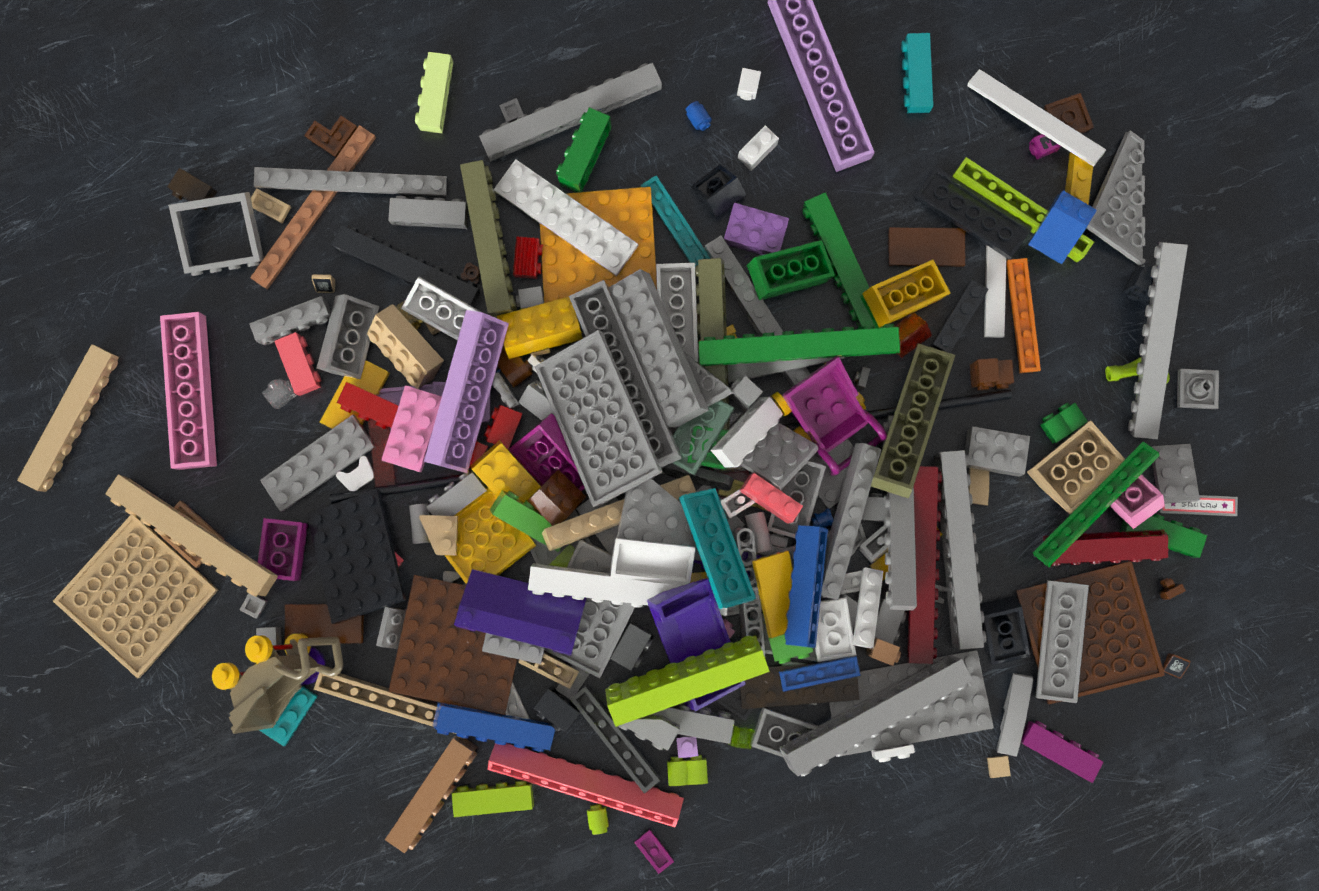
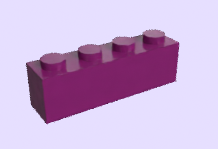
(1060, 751)

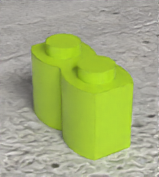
(687, 771)

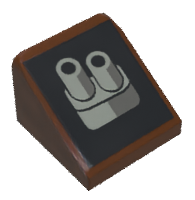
(1175, 665)

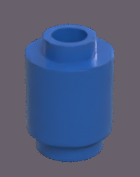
(698, 116)

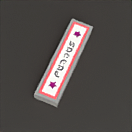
(1205, 506)

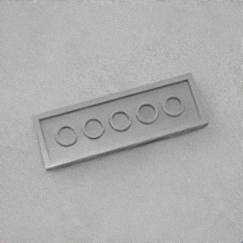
(317, 463)
(1062, 641)

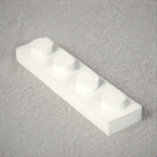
(867, 608)

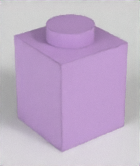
(686, 746)

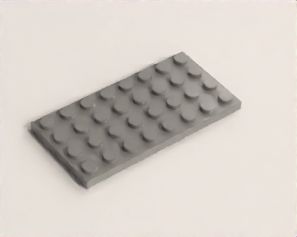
(597, 419)
(958, 714)

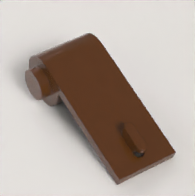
(514, 369)

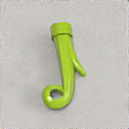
(1114, 373)

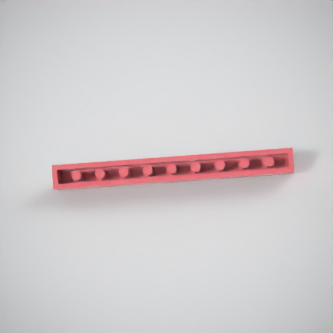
(585, 783)

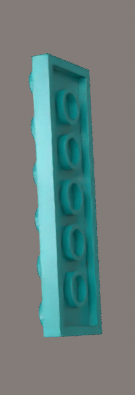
(717, 548)

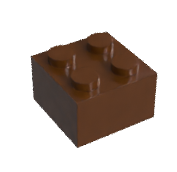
(556, 498)

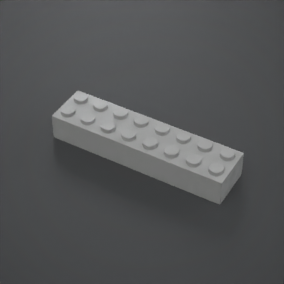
(658, 349)

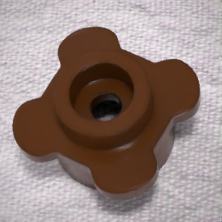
(469, 267)

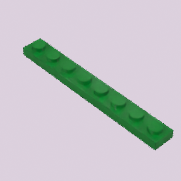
(1096, 504)

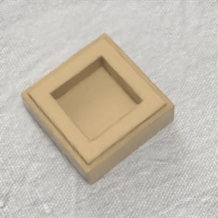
(998, 766)

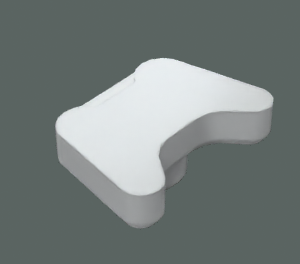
(358, 477)

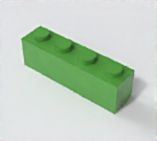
(520, 515)

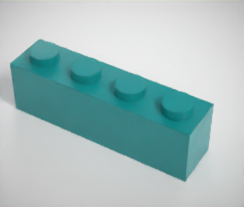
(918, 73)

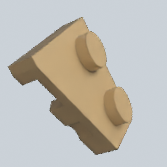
(442, 533)

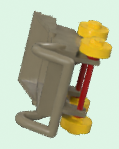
(270, 684)

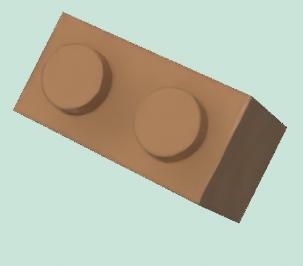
(884, 652)

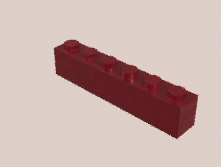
(1116, 547)

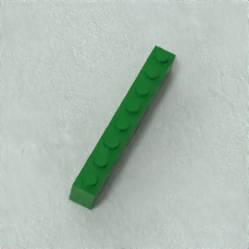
(842, 259)

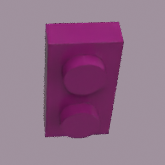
(654, 851)

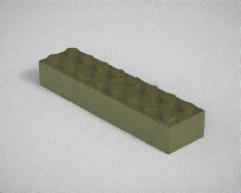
(487, 239)
(913, 421)

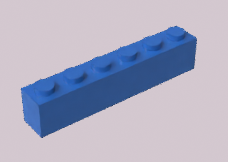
(806, 586)
(493, 726)

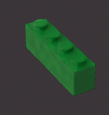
(1180, 539)

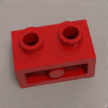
(503, 425)

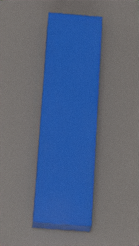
(819, 673)

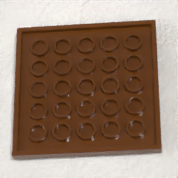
(1116, 632)
(444, 660)

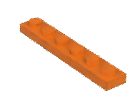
(1023, 315)

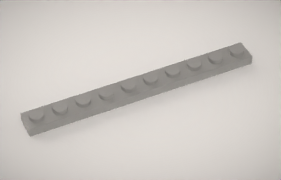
(350, 181)

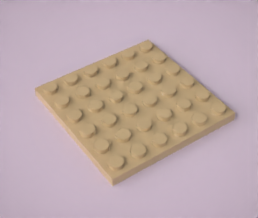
(135, 595)

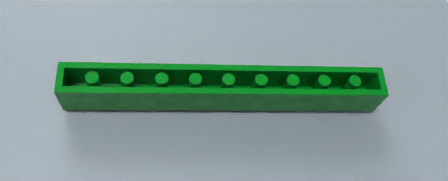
(799, 346)

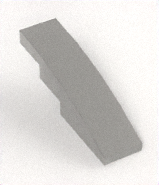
(1015, 714)

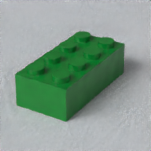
(584, 150)
(790, 270)

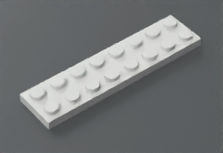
(566, 217)

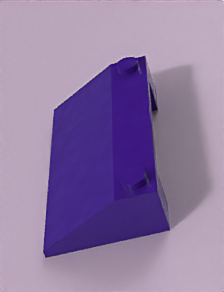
(513, 612)
(690, 626)

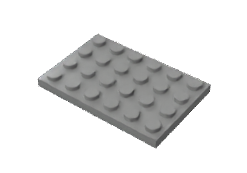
(600, 622)

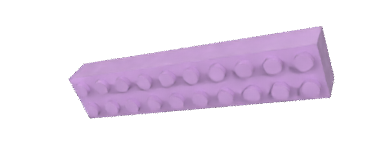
(822, 82)

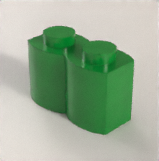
(1063, 423)

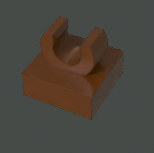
(1170, 589)

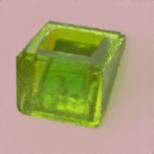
(741, 737)

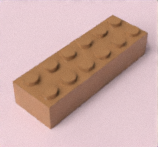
(429, 797)

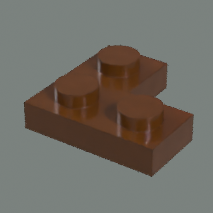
(334, 139)

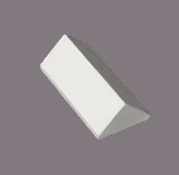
(436, 307)

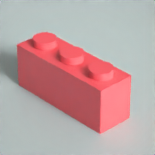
(298, 363)
(771, 498)

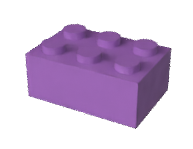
(755, 230)

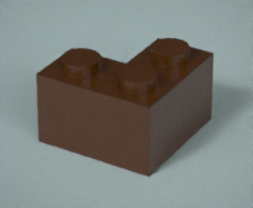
(991, 373)

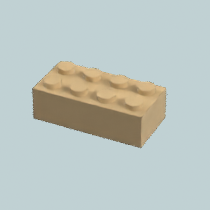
(404, 347)

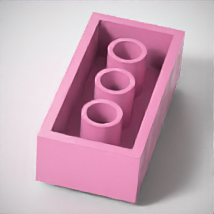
(412, 429)

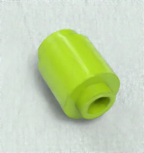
(597, 819)

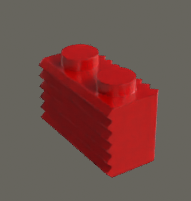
(527, 257)

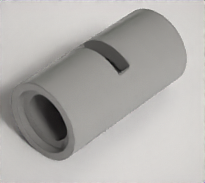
(758, 525)
(418, 532)

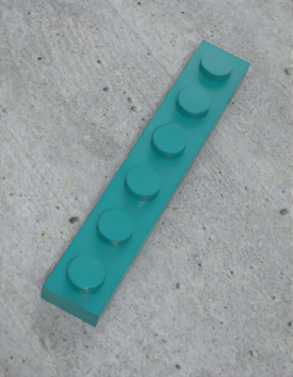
(675, 222)

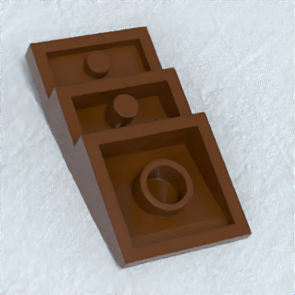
(315, 622)

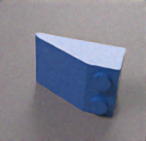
(1062, 226)

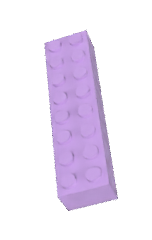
(466, 391)

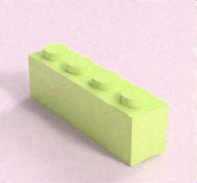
(434, 92)

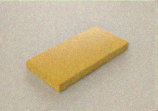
(371, 380)
(774, 585)

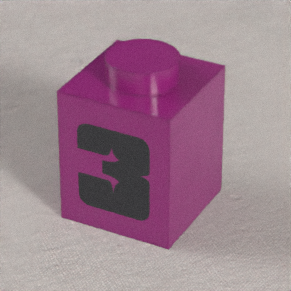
(1042, 146)

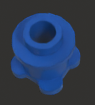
(823, 519)

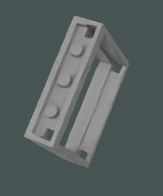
(216, 266)

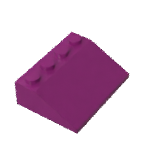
(545, 451)

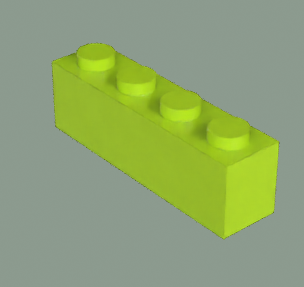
(492, 799)

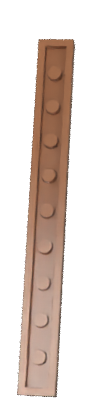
(310, 211)

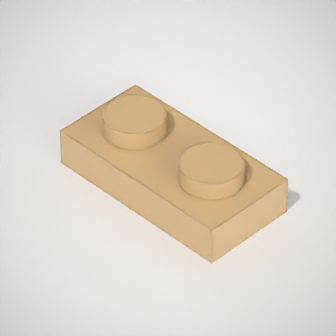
(270, 206)

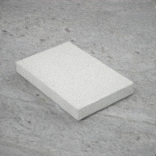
(834, 631)

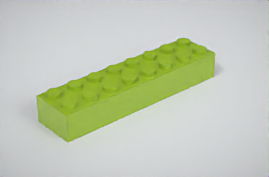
(685, 680)

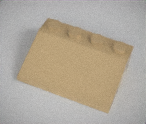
(1076, 467)

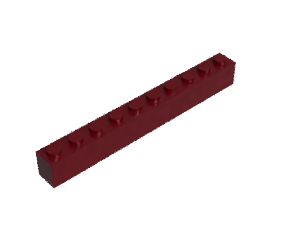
(921, 619)

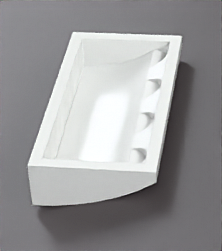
(652, 561)

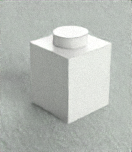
(748, 84)

